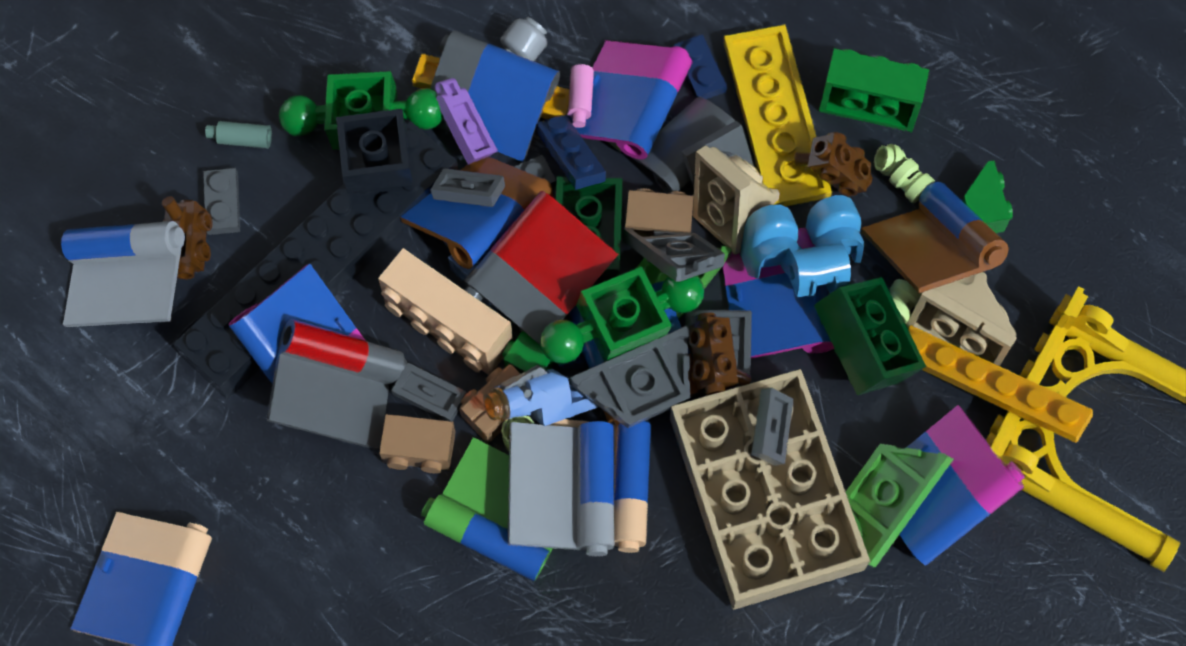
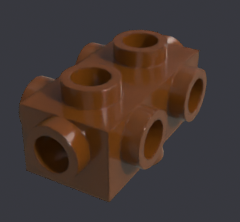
(838, 163)
(194, 222)
(714, 355)

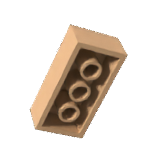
(445, 312)

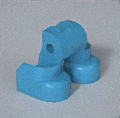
(832, 226)

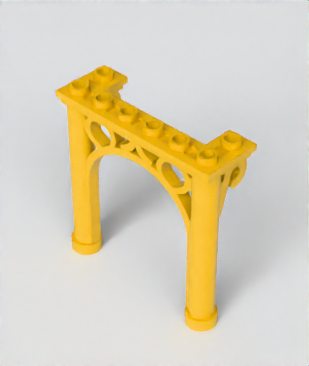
(1089, 330)

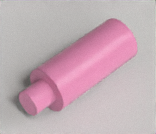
(580, 94)

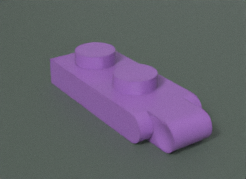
(464, 121)

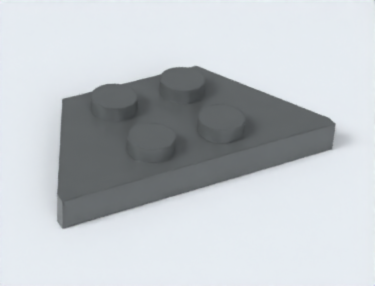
(676, 253)
(641, 380)

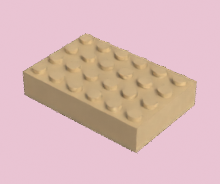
(767, 522)

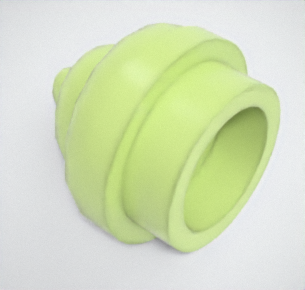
(889, 158)

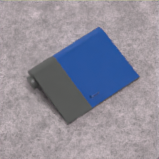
(502, 86)

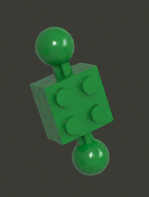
(357, 95)
(620, 316)

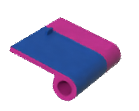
(634, 94)
(299, 298)
(778, 316)
(965, 493)

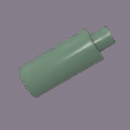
(240, 134)

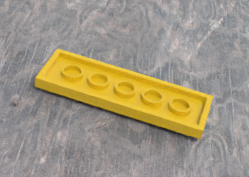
(775, 112)

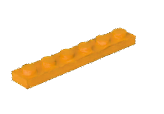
(1002, 386)

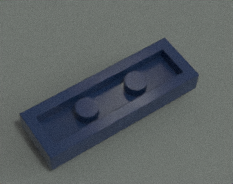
(571, 152)

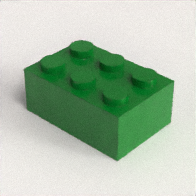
(874, 89)

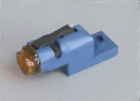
(539, 395)

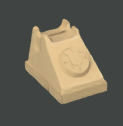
(727, 195)
(966, 317)

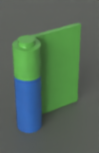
(476, 511)

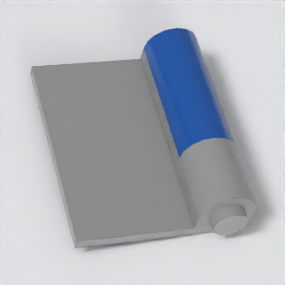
(122, 273)
(562, 487)

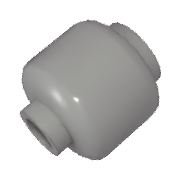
(524, 38)

